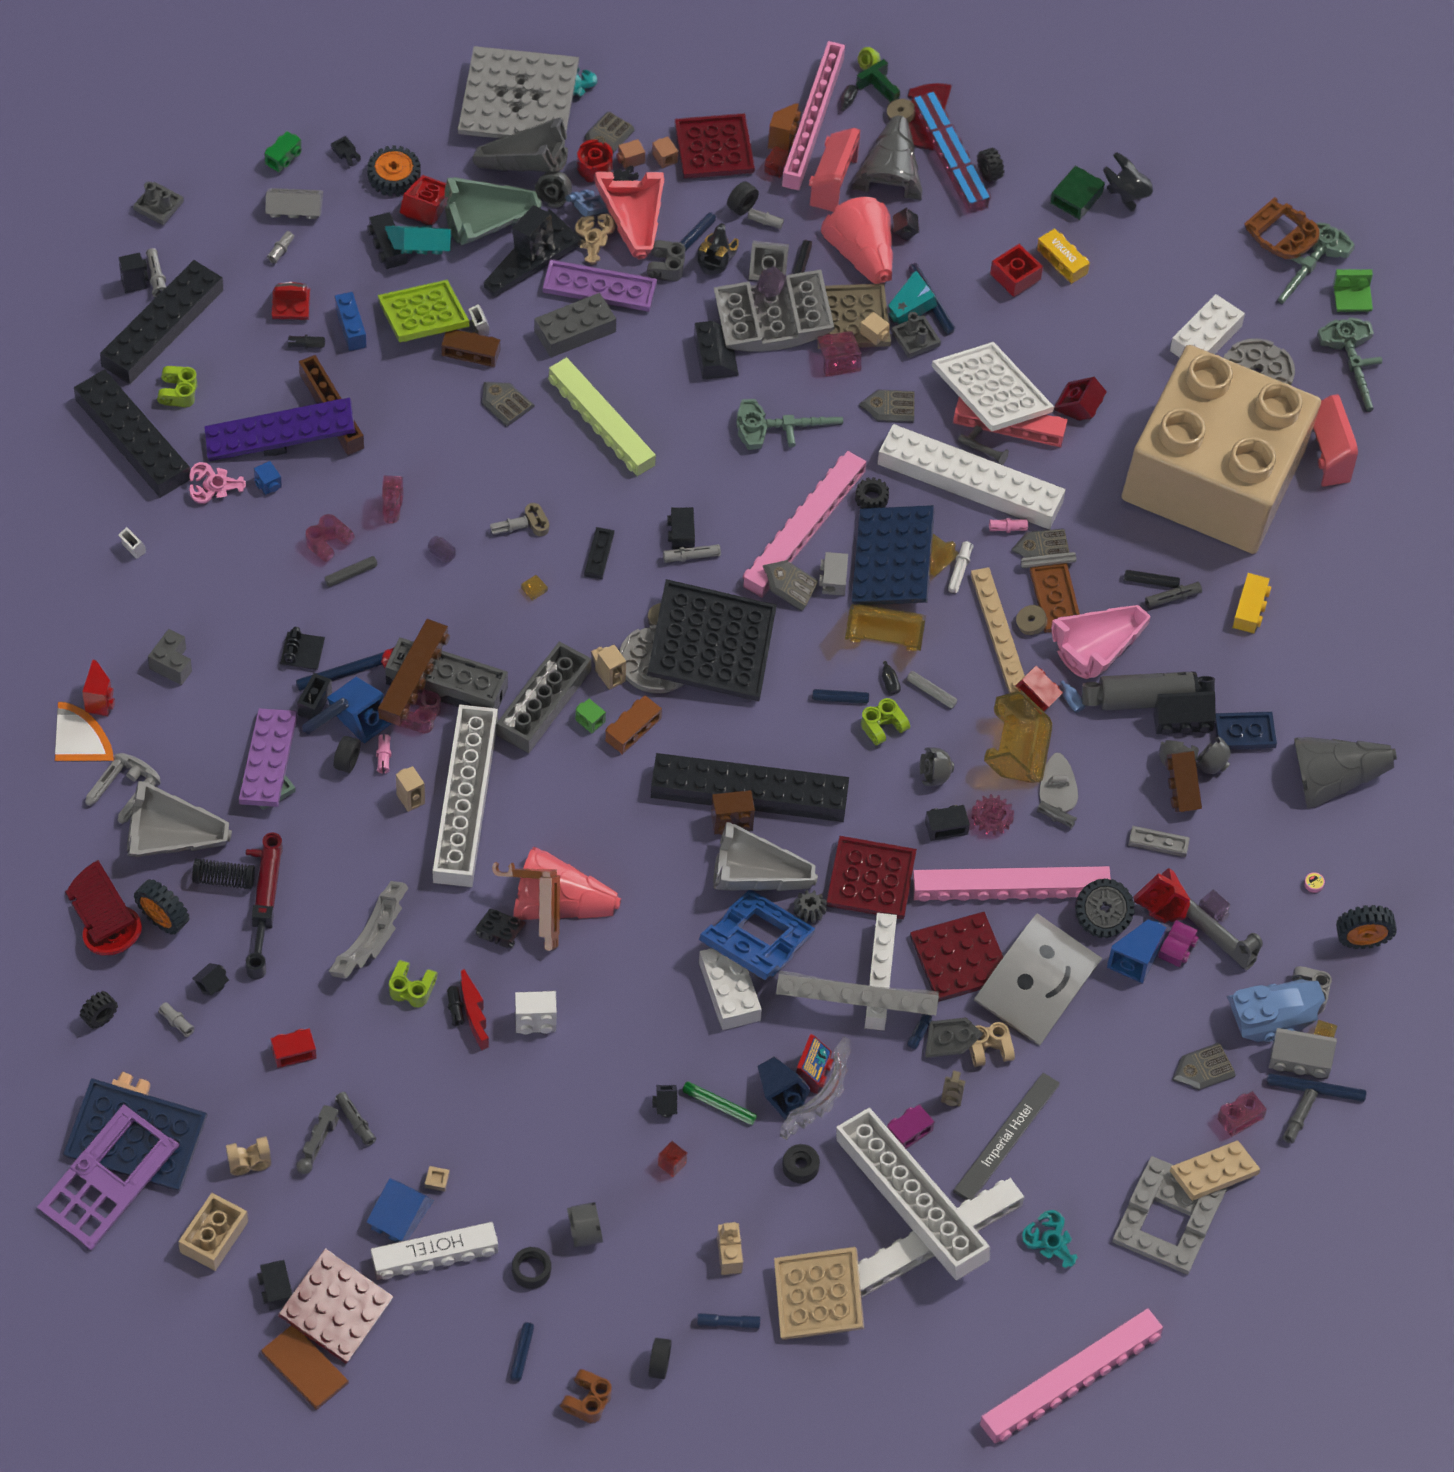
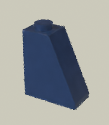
(782, 1086)

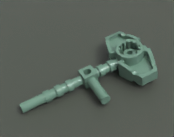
(1332, 242)
(1350, 335)
(753, 424)

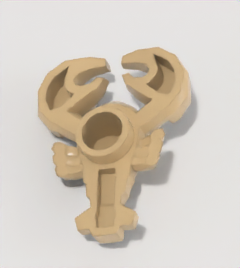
(594, 238)

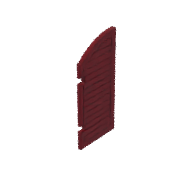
(917, 130)
(98, 902)

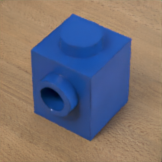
(267, 478)

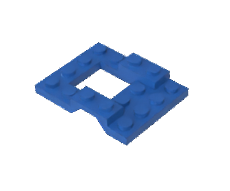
(747, 949)

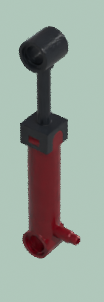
(265, 899)

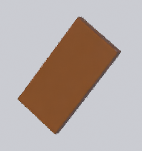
(1054, 592)
(304, 1366)

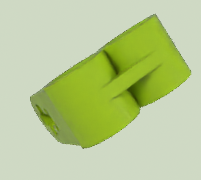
(185, 389)
(879, 716)
(410, 988)

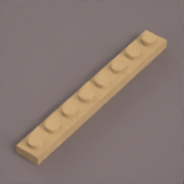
(998, 627)

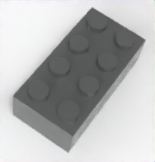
(575, 325)

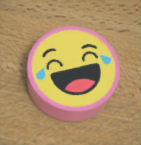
(1314, 882)

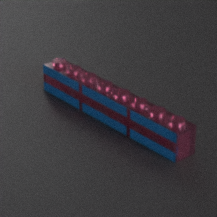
(951, 153)

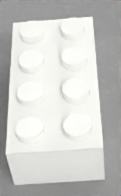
(1209, 327)
(729, 990)

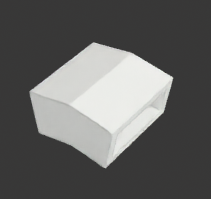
(482, 328)
(136, 550)

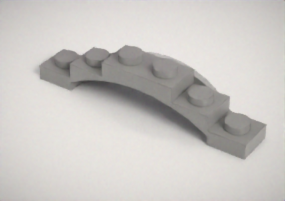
(375, 933)

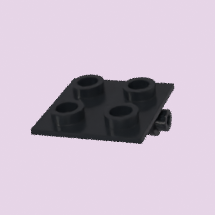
(302, 649)
(500, 926)

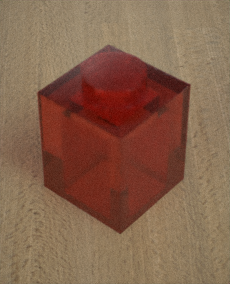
(776, 162)
(672, 1158)

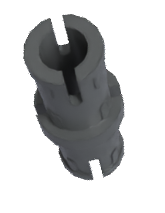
(1056, 814)

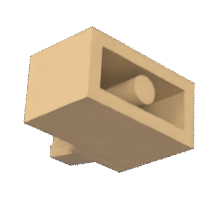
(610, 665)
(729, 1248)

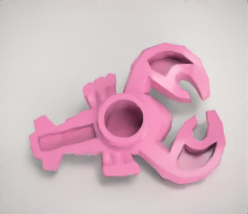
(214, 483)

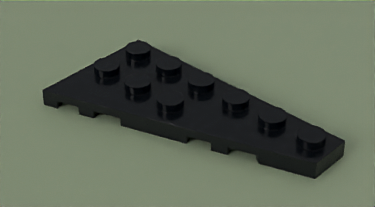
(517, 267)

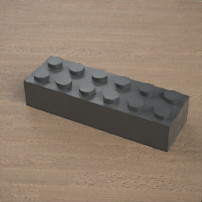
(543, 697)

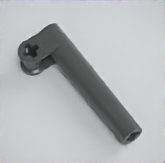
(1243, 952)

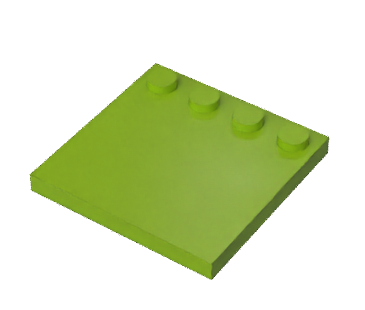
(423, 311)

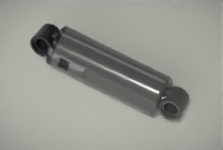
(1141, 690)

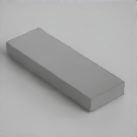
(1159, 841)

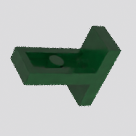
(877, 77)

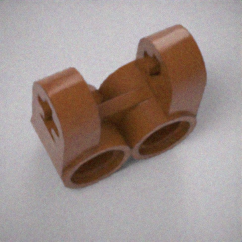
(593, 1399)

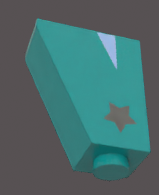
(912, 297)

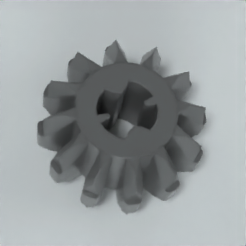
(810, 906)

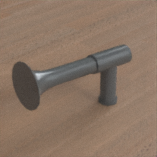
(969, 441)

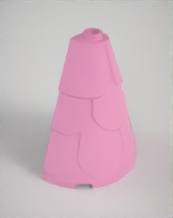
(1095, 639)

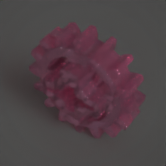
(993, 814)

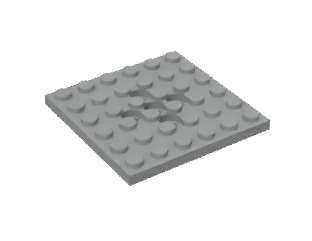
(516, 91)

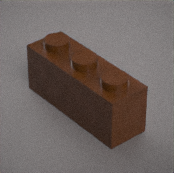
(470, 347)
(1183, 781)

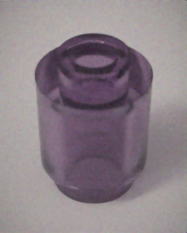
(442, 549)

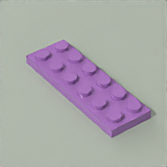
(615, 287)
(268, 757)

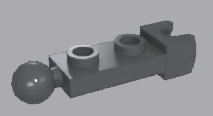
(327, 1121)

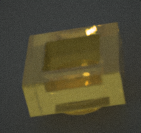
(534, 587)
(1325, 1029)

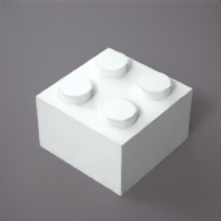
(535, 1012)

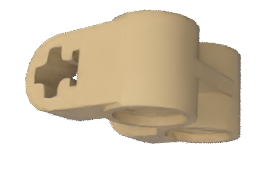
(990, 1040)
(254, 1157)

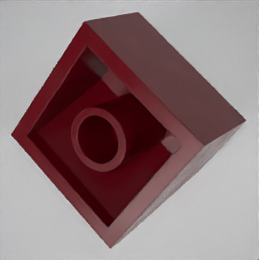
(1081, 398)

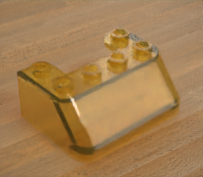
(1023, 739)

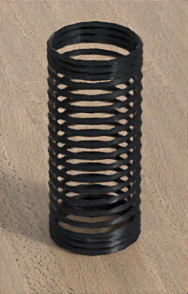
(201, 867)

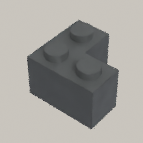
(168, 658)

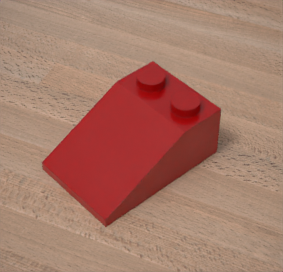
(424, 200)

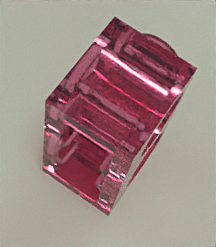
(1244, 1116)

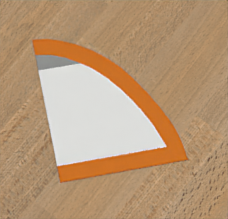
(80, 736)

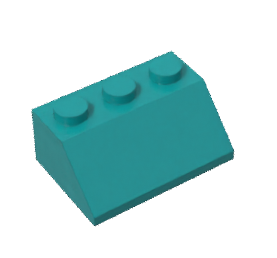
(419, 238)

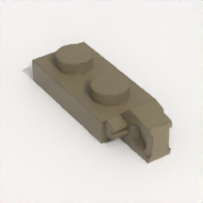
(953, 1090)

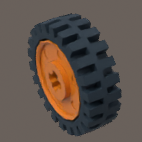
(393, 170)
(161, 906)
(1366, 927)

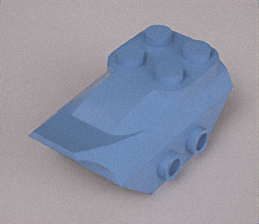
(1284, 1006)

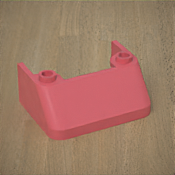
(840, 150)
(1335, 441)

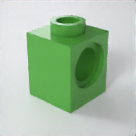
(590, 715)

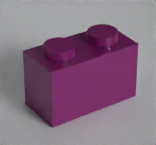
(911, 1126)

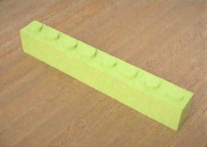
(601, 417)

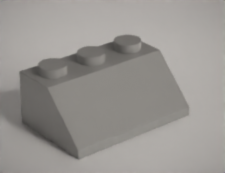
(294, 202)
(1302, 1053)

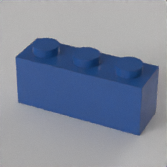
(350, 321)

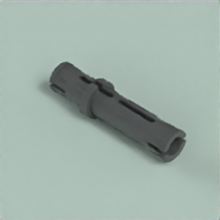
(1194, 588)
(1296, 1122)
(359, 1124)

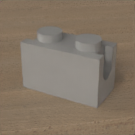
(834, 573)

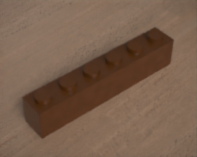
(324, 391)
(413, 672)

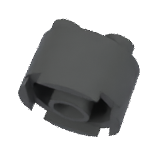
(585, 1224)

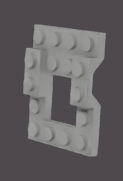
(1161, 1186)

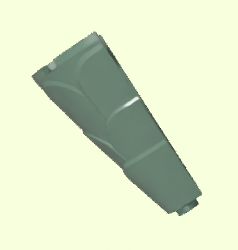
(484, 208)

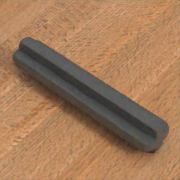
(350, 571)

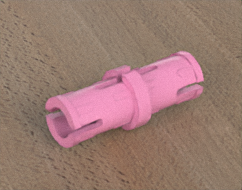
(1008, 525)
(383, 753)

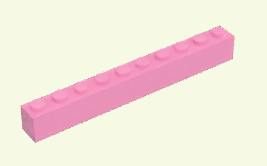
(813, 116)
(806, 520)
(1004, 883)
(1071, 1376)

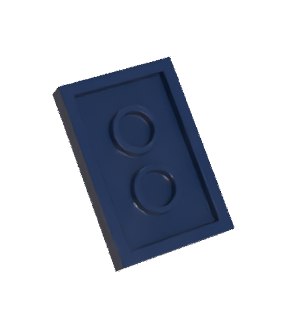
(1247, 730)

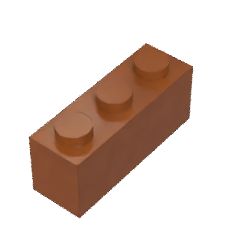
(633, 724)

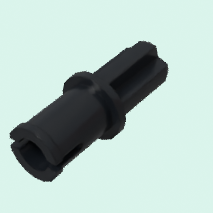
(306, 341)
(455, 1006)

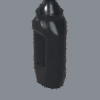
(848, 96)
(890, 679)

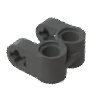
(673, 266)

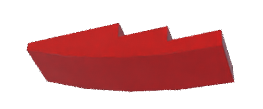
(473, 1005)

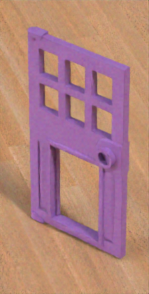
(106, 1182)

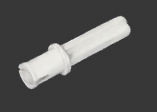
(962, 561)

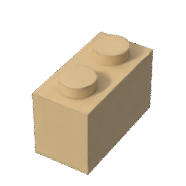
(410, 788)

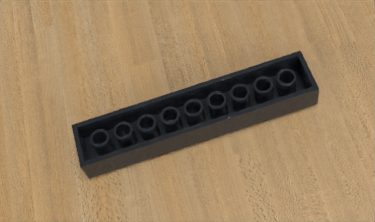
(771, 788)

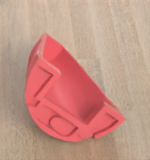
(633, 208)
(863, 236)
(579, 894)

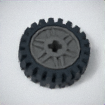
(1110, 894)

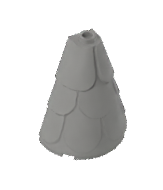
(171, 825)
(758, 865)

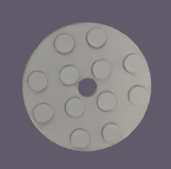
(1263, 355)
(637, 653)

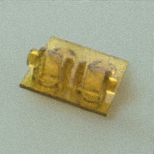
(941, 554)

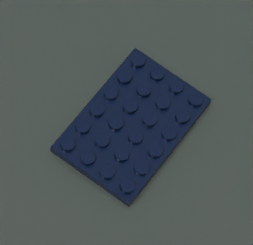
(893, 555)
(173, 1120)

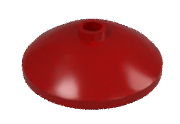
(116, 942)

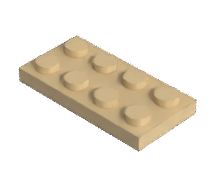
(1214, 1170)

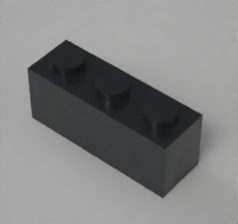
(387, 254)

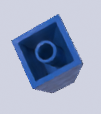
(362, 713)
(1137, 950)
(399, 1211)

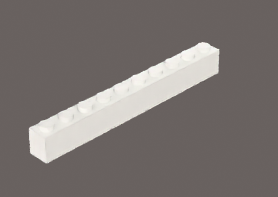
(911, 1251)

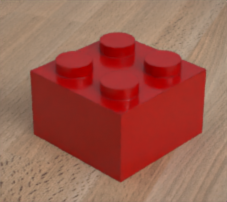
(1016, 270)

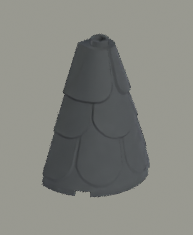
(531, 149)
(892, 161)
(1339, 766)

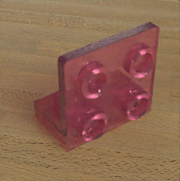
(840, 353)

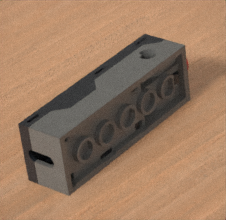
(454, 678)

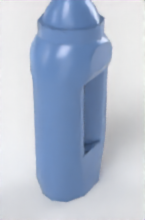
(1072, 697)

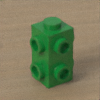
(283, 151)

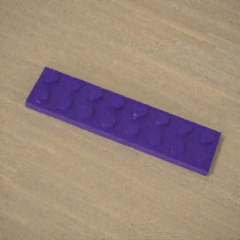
(279, 429)

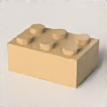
(213, 1231)

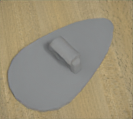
(1059, 784)

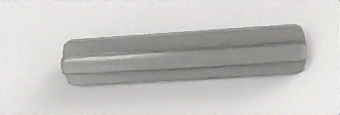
(1048, 560)
(931, 689)

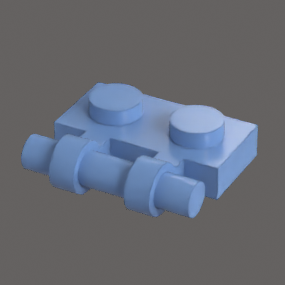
(587, 202)

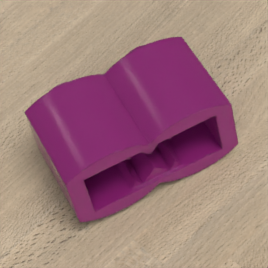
(1178, 944)

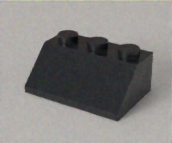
(713, 356)
(1185, 712)

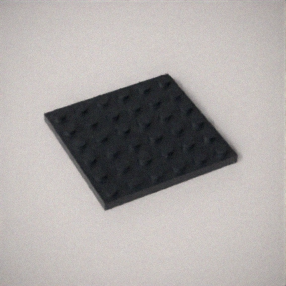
(712, 640)

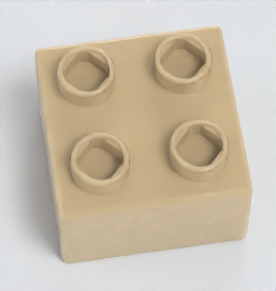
(1220, 448)

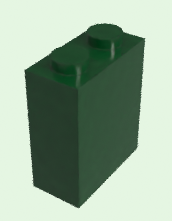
(1077, 192)

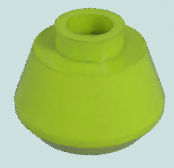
(868, 57)

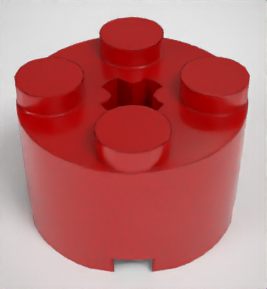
(593, 158)

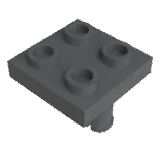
(158, 202)
(916, 335)

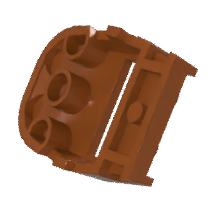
(1293, 244)

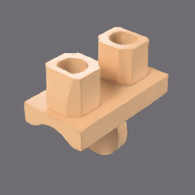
(125, 1080)

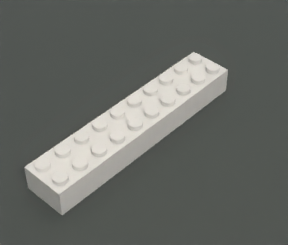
(971, 476)
(465, 796)
(913, 1194)

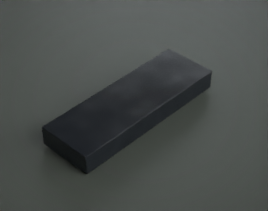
(599, 553)

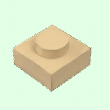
(437, 1178)

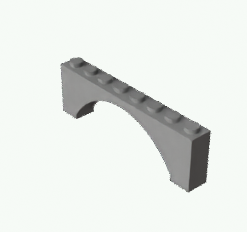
(873, 996)

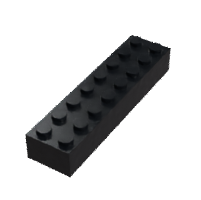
(161, 322)
(132, 433)

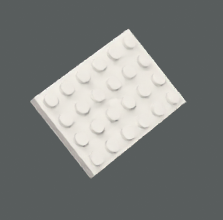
(992, 386)

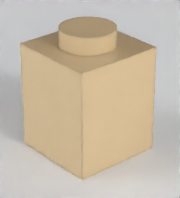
(875, 328)

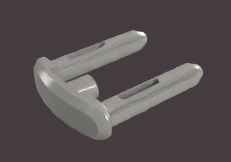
(137, 768)

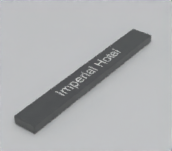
(1006, 1137)

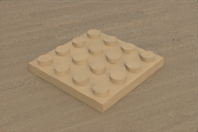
(819, 1293)

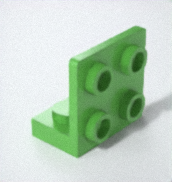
(1353, 290)

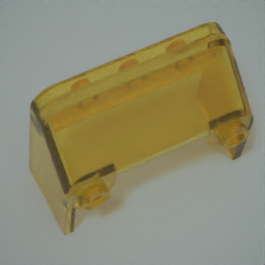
(886, 626)

